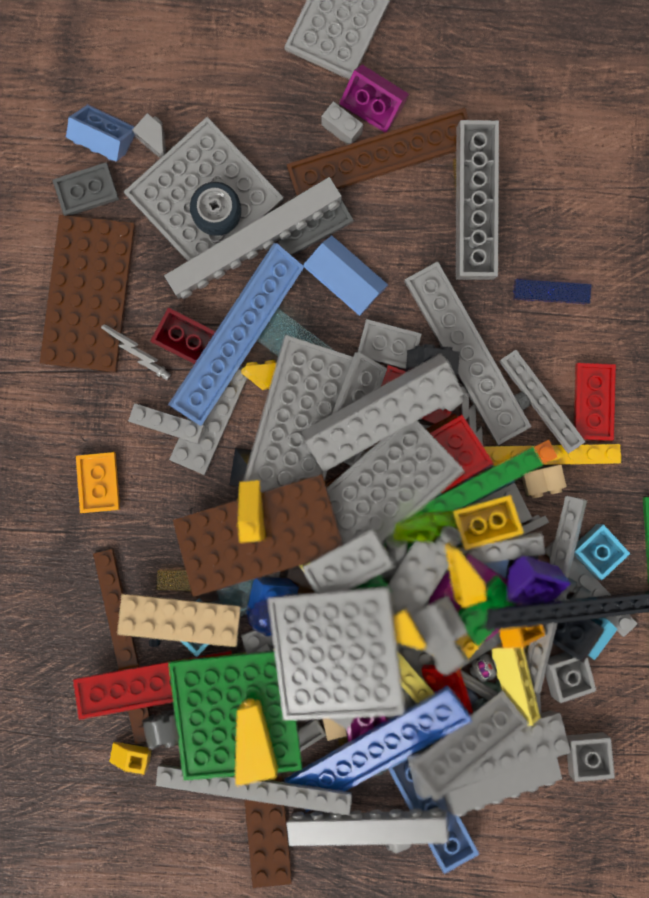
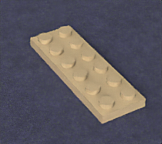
(179, 620)

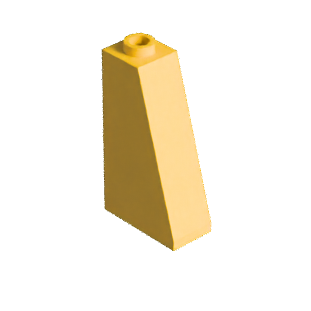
(254, 749)

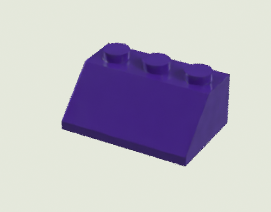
(535, 581)

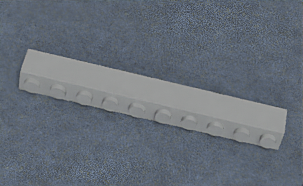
(254, 238)

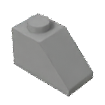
(151, 134)

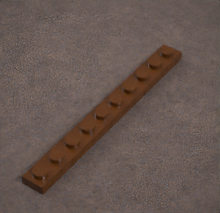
(123, 644)

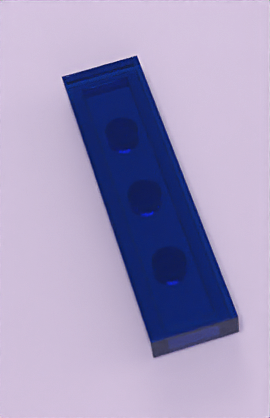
(552, 291)

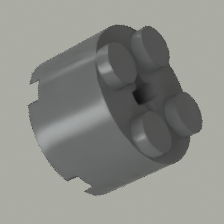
(161, 729)

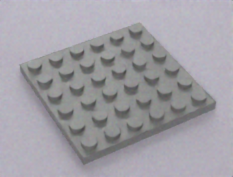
(199, 158)
(336, 654)

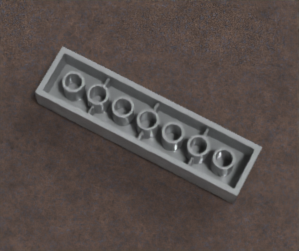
(477, 199)
(382, 412)
(530, 746)

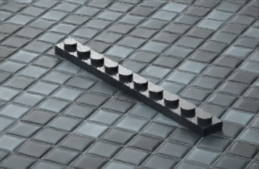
(566, 610)

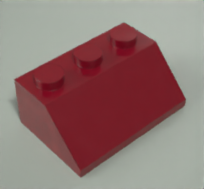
(182, 336)

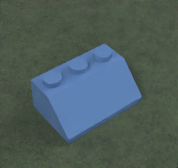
(100, 132)

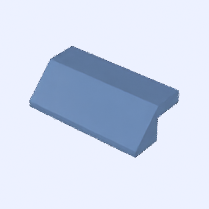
(345, 275)

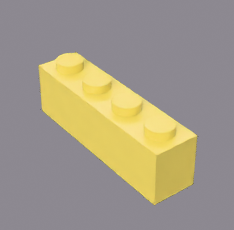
(516, 681)

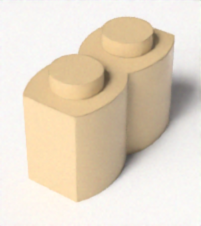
(544, 480)

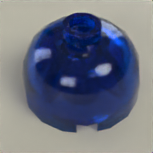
(260, 618)

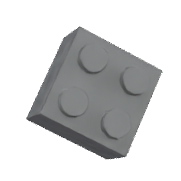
(568, 677)
(590, 757)

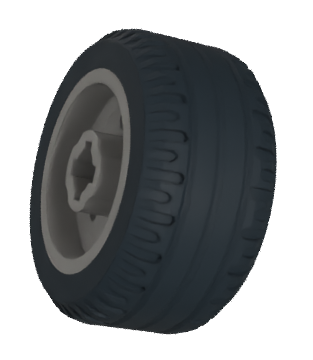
(215, 208)

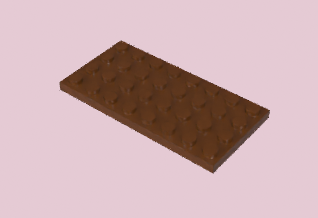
(86, 293)
(296, 527)

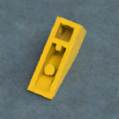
(250, 512)
(466, 584)

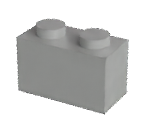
(342, 124)

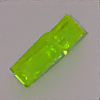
(423, 526)

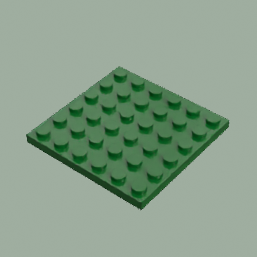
(206, 708)

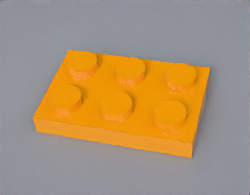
(97, 482)

